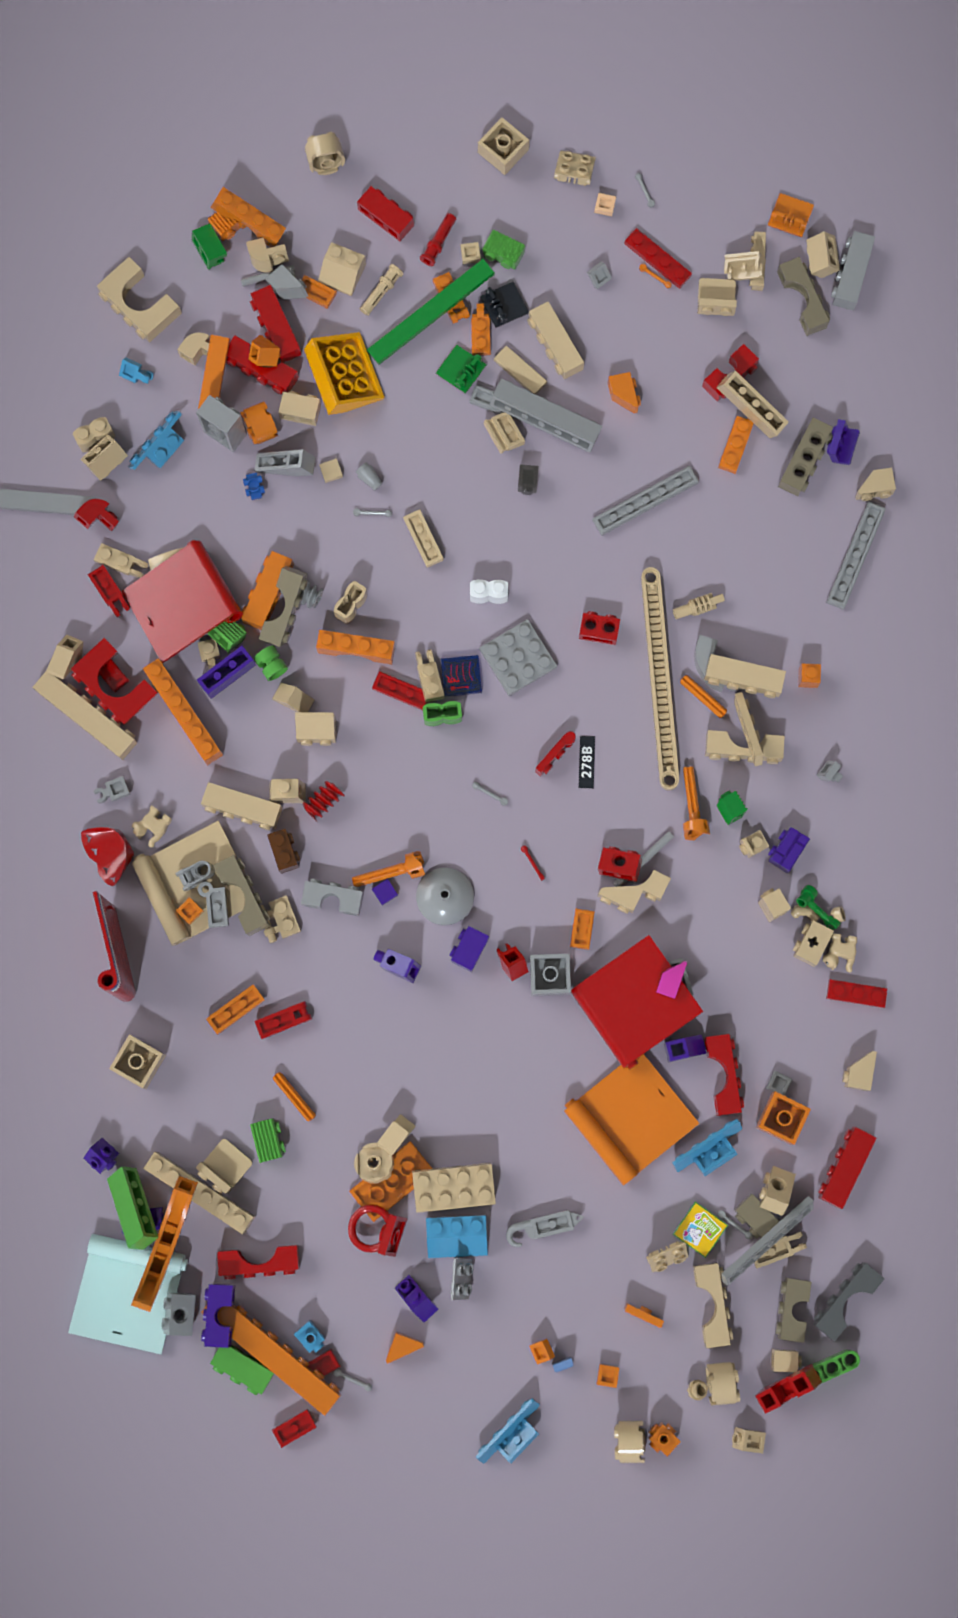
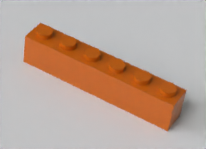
(182, 712)

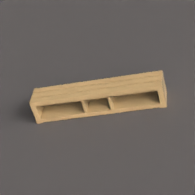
(758, 241)

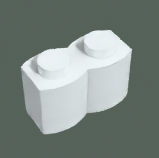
(484, 591)

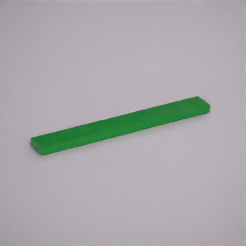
(430, 311)

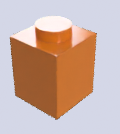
(809, 675)

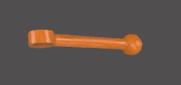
(643, 268)

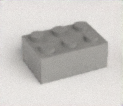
(221, 423)

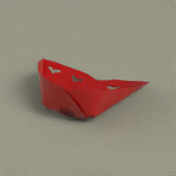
(112, 851)

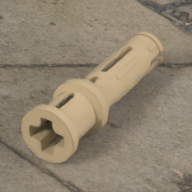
(386, 283)

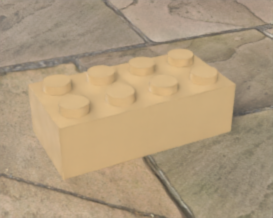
(453, 1187)

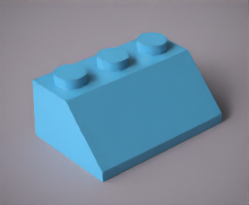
(456, 1236)

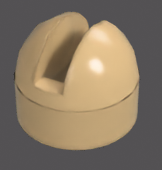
(838, 913)

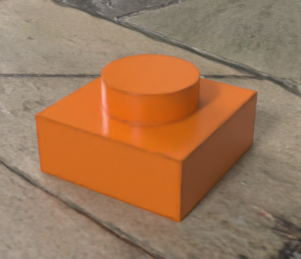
(189, 911)
(542, 1351)
(607, 1375)

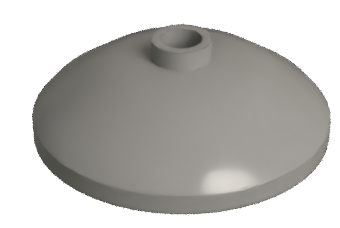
(445, 910)

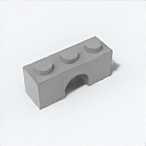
(316, 892)

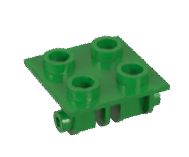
(461, 368)

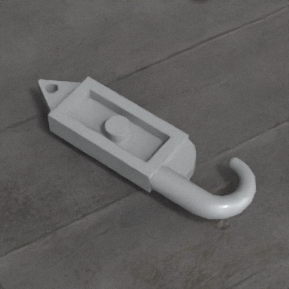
(544, 1226)

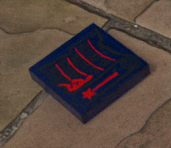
(461, 675)

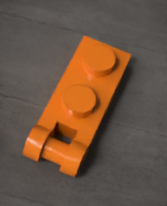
(441, 283)

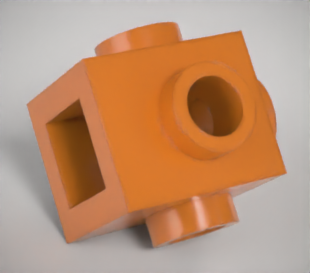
(666, 1445)

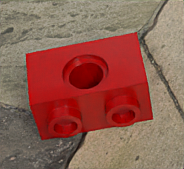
(628, 871)

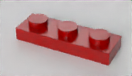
(856, 993)

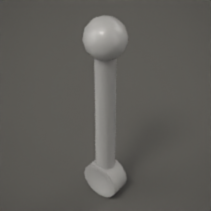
(651, 203)
(357, 512)
(503, 801)
(721, 1214)
(368, 1387)

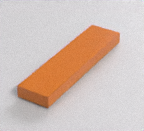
(214, 368)

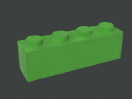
(132, 1208)

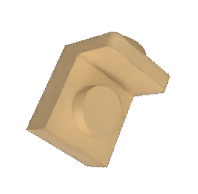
(753, 844)
(748, 1440)

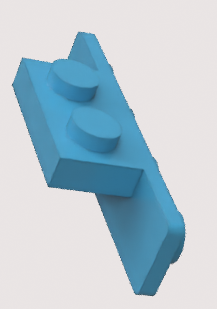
(162, 444)
(712, 1151)
(513, 1437)

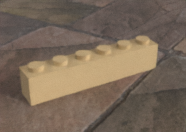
(85, 715)
(204, 1195)

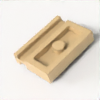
(504, 432)

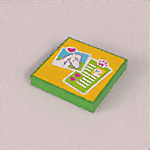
(700, 1229)

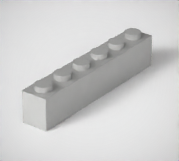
(545, 415)

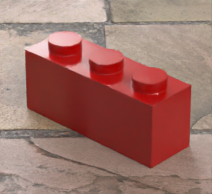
(385, 213)

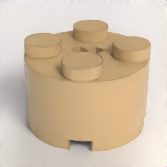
(324, 153)
(721, 1383)
(630, 1441)

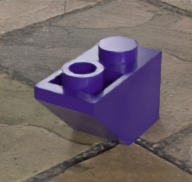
(684, 1048)
(416, 1299)

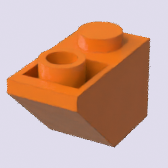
(264, 352)
(622, 391)

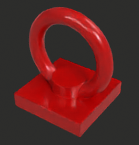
(389, 1235)

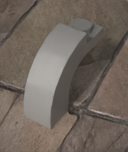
(704, 648)

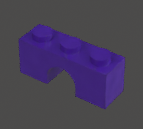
(215, 1333)

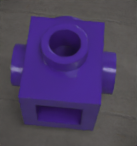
(101, 1156)

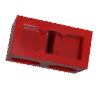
(599, 634)

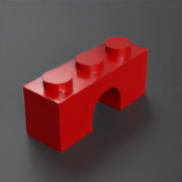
(742, 361)
(793, 1385)

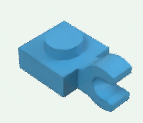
(132, 371)

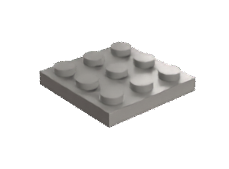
(518, 657)

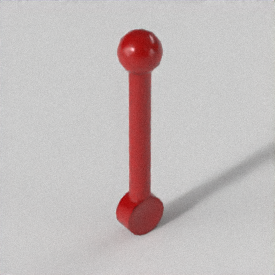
(524, 849)

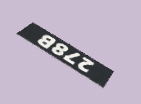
(586, 762)

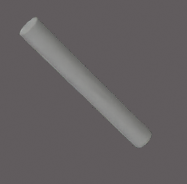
(261, 277)

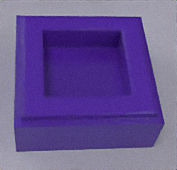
(384, 892)

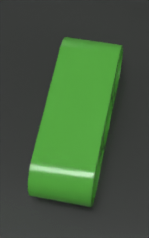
(841, 1366)

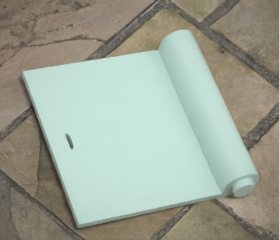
(107, 1292)

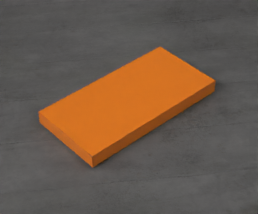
(397, 1186)

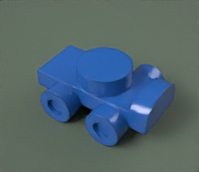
(255, 490)

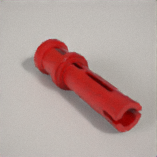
(434, 246)

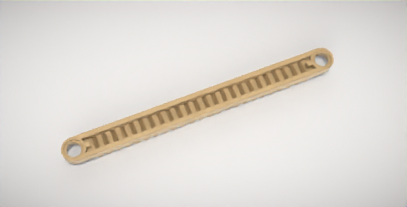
(659, 678)

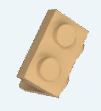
(716, 297)
(224, 1166)

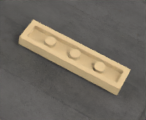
(747, 721)

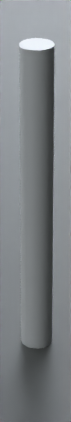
(649, 854)

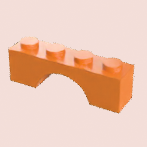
(234, 207)
(347, 644)

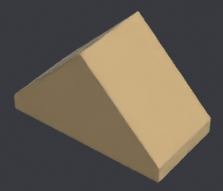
(293, 698)

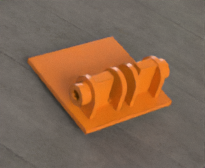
(790, 215)

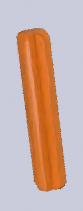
(703, 696)
(294, 1096)

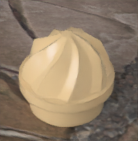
(697, 1390)

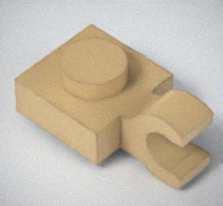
(209, 652)

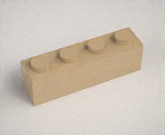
(556, 340)
(752, 404)
(744, 675)
(242, 806)

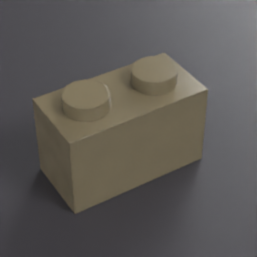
(757, 1218)

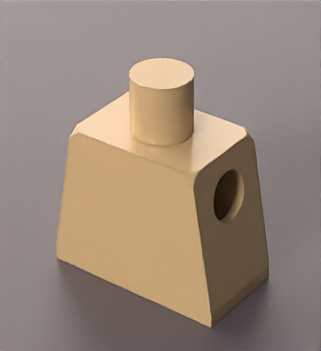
(287, 791)

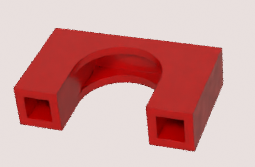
(88, 672)

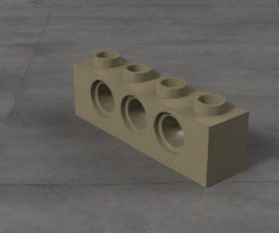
(790, 481)

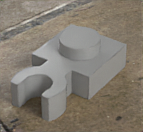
(114, 789)

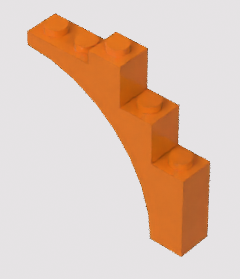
(165, 1244)

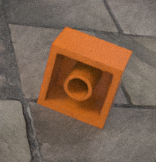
(783, 1118)

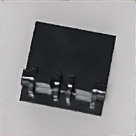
(504, 304)

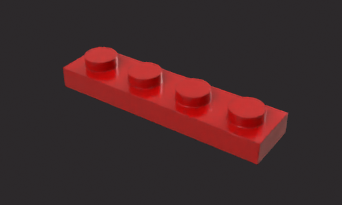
(658, 258)

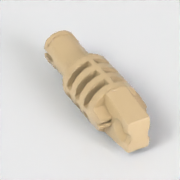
(698, 605)

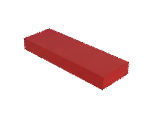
(399, 690)

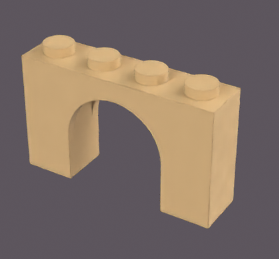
(147, 322)

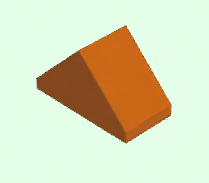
(402, 1346)

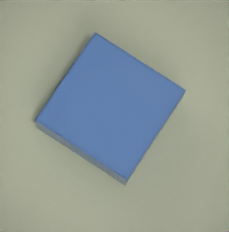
(563, 1364)

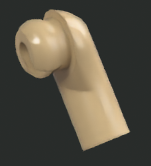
(804, 911)

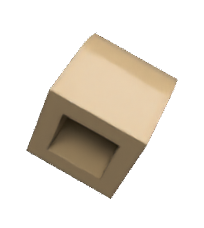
(264, 258)
(194, 347)

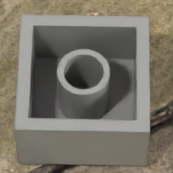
(550, 974)

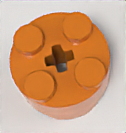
(259, 423)

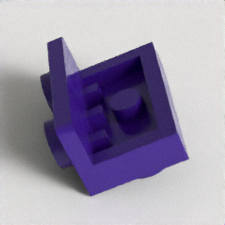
(843, 443)

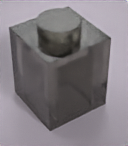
(527, 479)

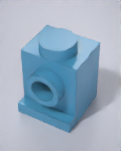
(310, 1329)

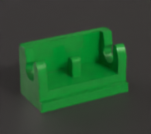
(208, 246)

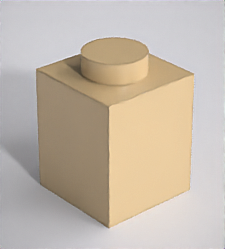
(785, 1360)

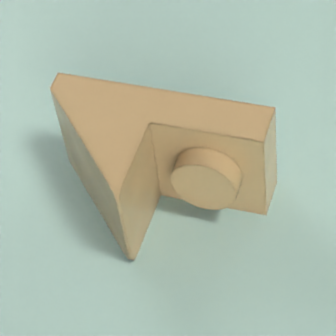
(396, 1134)

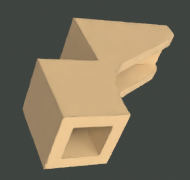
(628, 896)

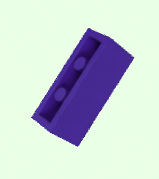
(226, 672)

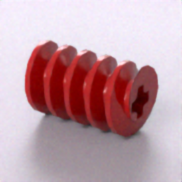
(322, 800)

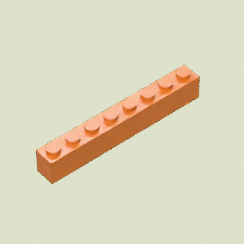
(279, 1358)

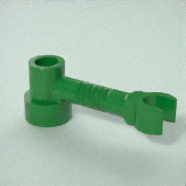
(807, 898)

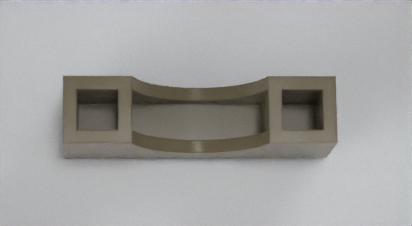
(794, 276)
(291, 584)
(252, 917)

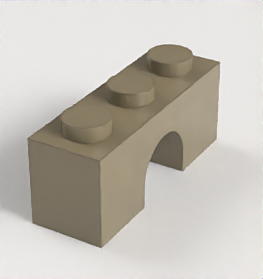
(793, 1292)

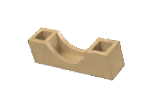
(721, 746)
(716, 1330)

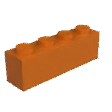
(266, 593)

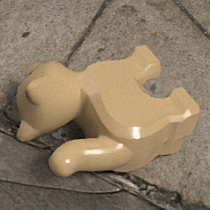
(155, 825)
(840, 949)

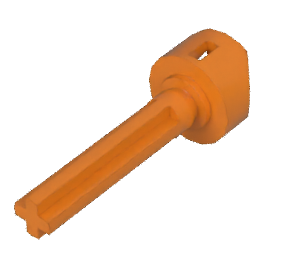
(695, 826)
(412, 866)

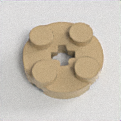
(367, 1172)

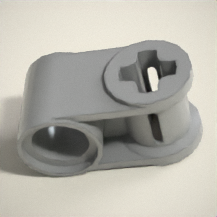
(192, 876)

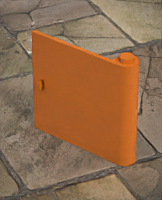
(631, 1118)

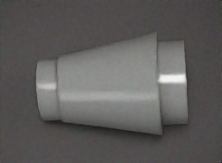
(369, 476)

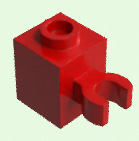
(512, 962)

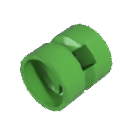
(270, 662)

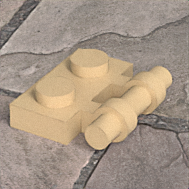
(284, 918)

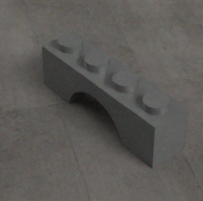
(831, 1319)

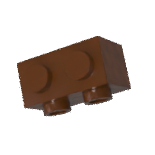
(283, 852)

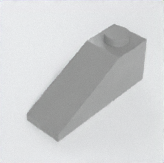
(285, 463)

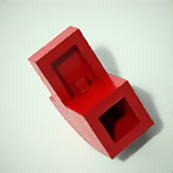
(93, 510)

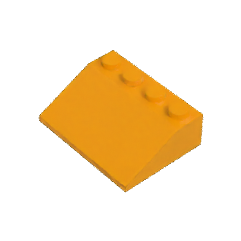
(343, 372)

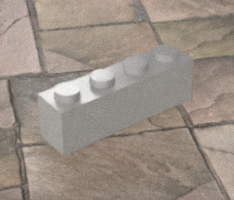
(853, 271)

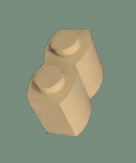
(89, 435)
(347, 606)

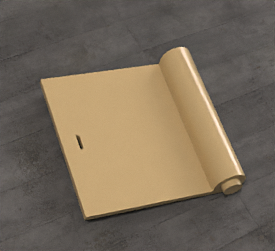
(165, 889)

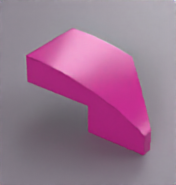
(671, 980)

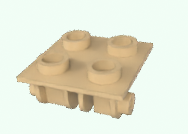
(574, 166)
(675, 1254)

